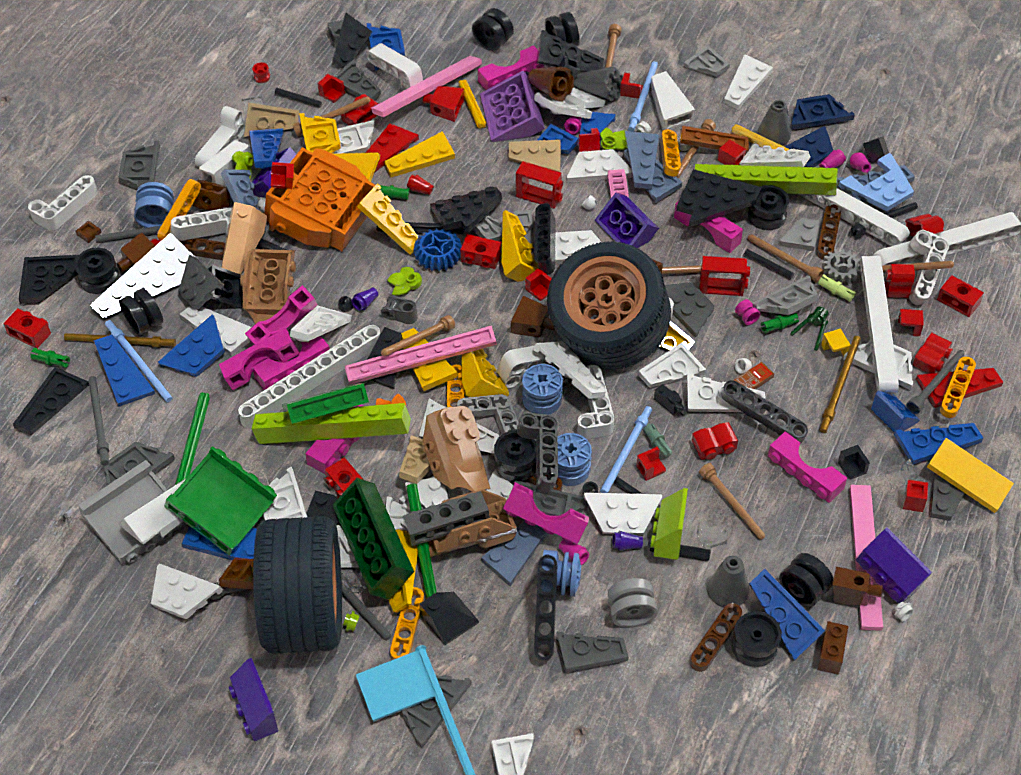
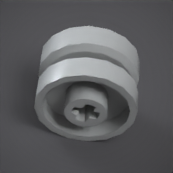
(632, 602)

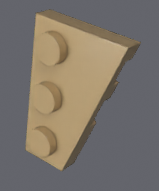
(269, 117)
(541, 153)
(415, 463)

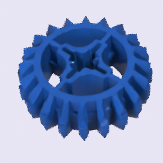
(437, 249)

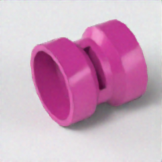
(747, 312)

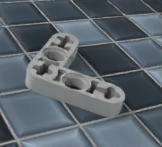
(501, 408)

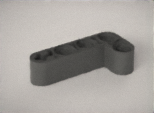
(549, 453)

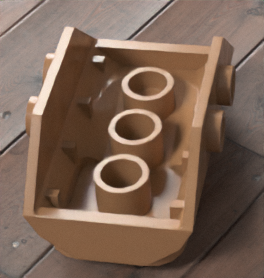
(267, 281)
(453, 449)
(485, 533)

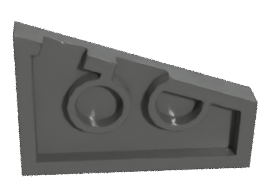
(357, 83)
(588, 652)

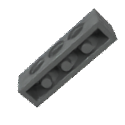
(437, 522)

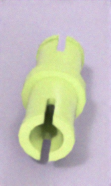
(836, 288)

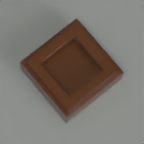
(88, 231)

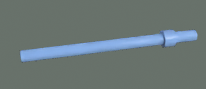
(635, 117)
(120, 337)
(640, 423)

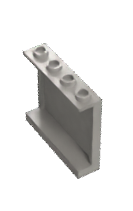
(117, 501)

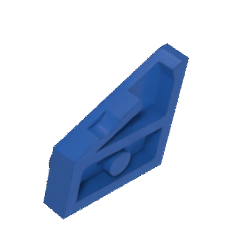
(597, 120)
(568, 141)

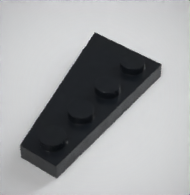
(553, 50)
(49, 399)

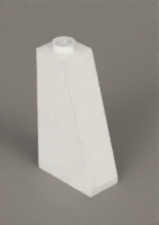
(671, 104)
(221, 161)

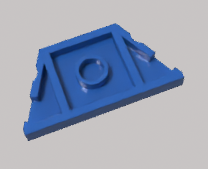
(387, 36)
(196, 350)

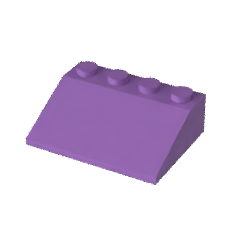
(512, 109)

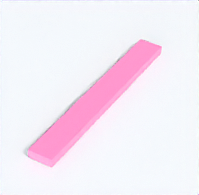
(426, 86)
(420, 355)
(863, 535)

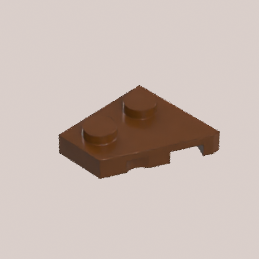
(238, 574)

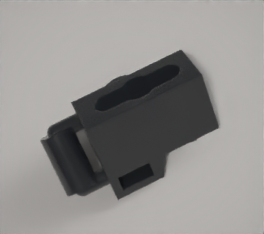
(669, 400)

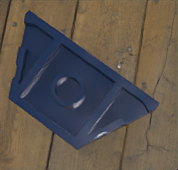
(819, 111)
(816, 143)

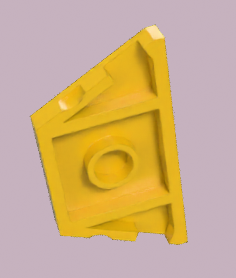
(320, 133)

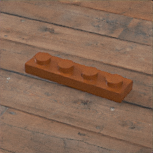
(710, 138)

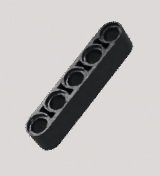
(545, 238)
(759, 403)
(540, 598)

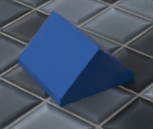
(893, 412)

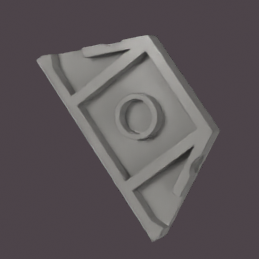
(789, 298)

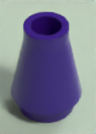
(364, 299)
(625, 541)

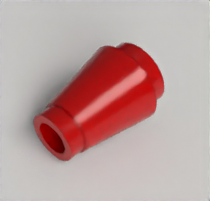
(419, 185)

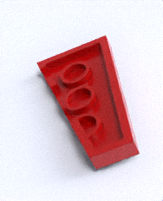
(391, 142)
(980, 382)

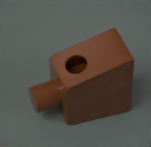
(134, 251)
(530, 318)
(854, 587)

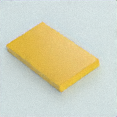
(970, 475)

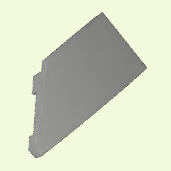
(525, 218)

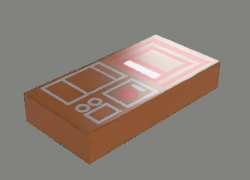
(755, 376)

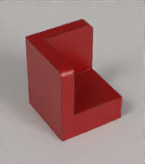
(331, 88)
(630, 89)
(589, 142)
(731, 153)
(282, 175)
(538, 284)
(912, 318)
(650, 464)
(915, 496)

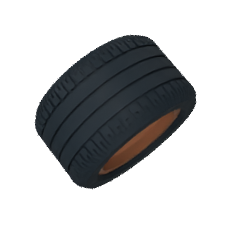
(601, 274)
(297, 585)

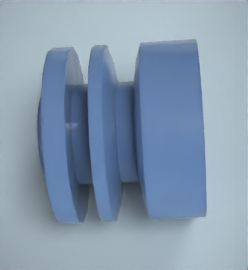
(152, 204)
(542, 389)
(573, 459)
(568, 572)

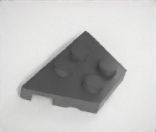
(139, 165)
(197, 283)
(690, 306)
(133, 456)
(555, 501)
(426, 716)

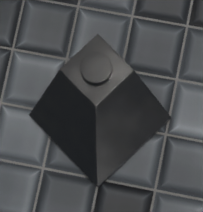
(232, 291)
(447, 616)

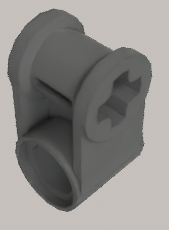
(334, 30)
(400, 309)

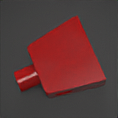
(445, 102)

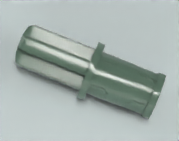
(657, 440)

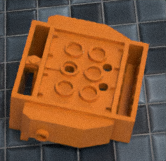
(309, 213)

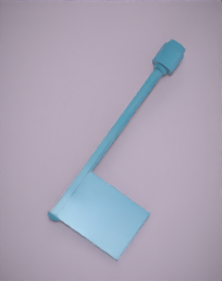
(405, 684)

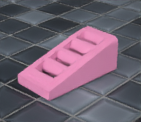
(615, 177)

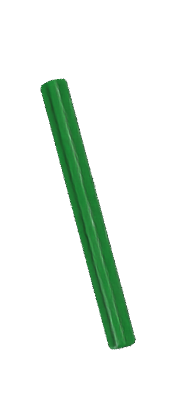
(193, 437)
(423, 548)

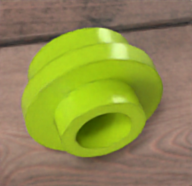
(351, 621)

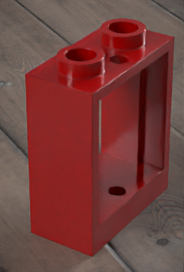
(536, 194)
(724, 286)

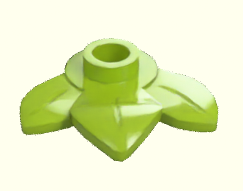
(613, 140)
(243, 161)
(405, 280)

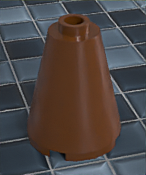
(552, 81)

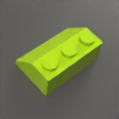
(670, 525)

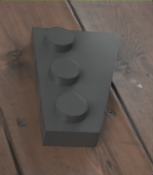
(944, 499)

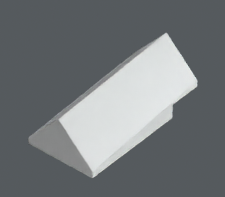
(152, 518)

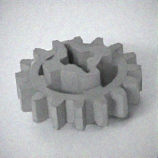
(842, 266)

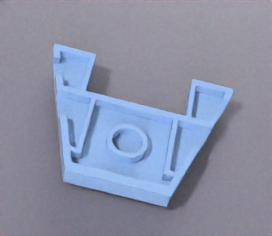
(884, 191)

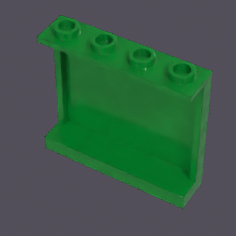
(326, 402)
(221, 500)

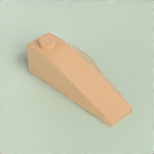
(243, 234)

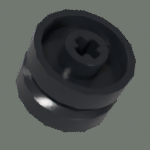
(563, 27)
(492, 29)
(770, 208)
(96, 270)
(141, 311)
(515, 456)
(806, 579)
(756, 638)

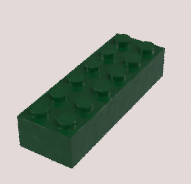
(373, 539)

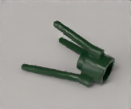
(817, 318)

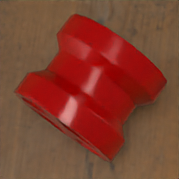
(261, 72)

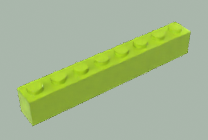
(790, 179)
(346, 423)

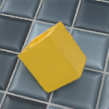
(835, 341)

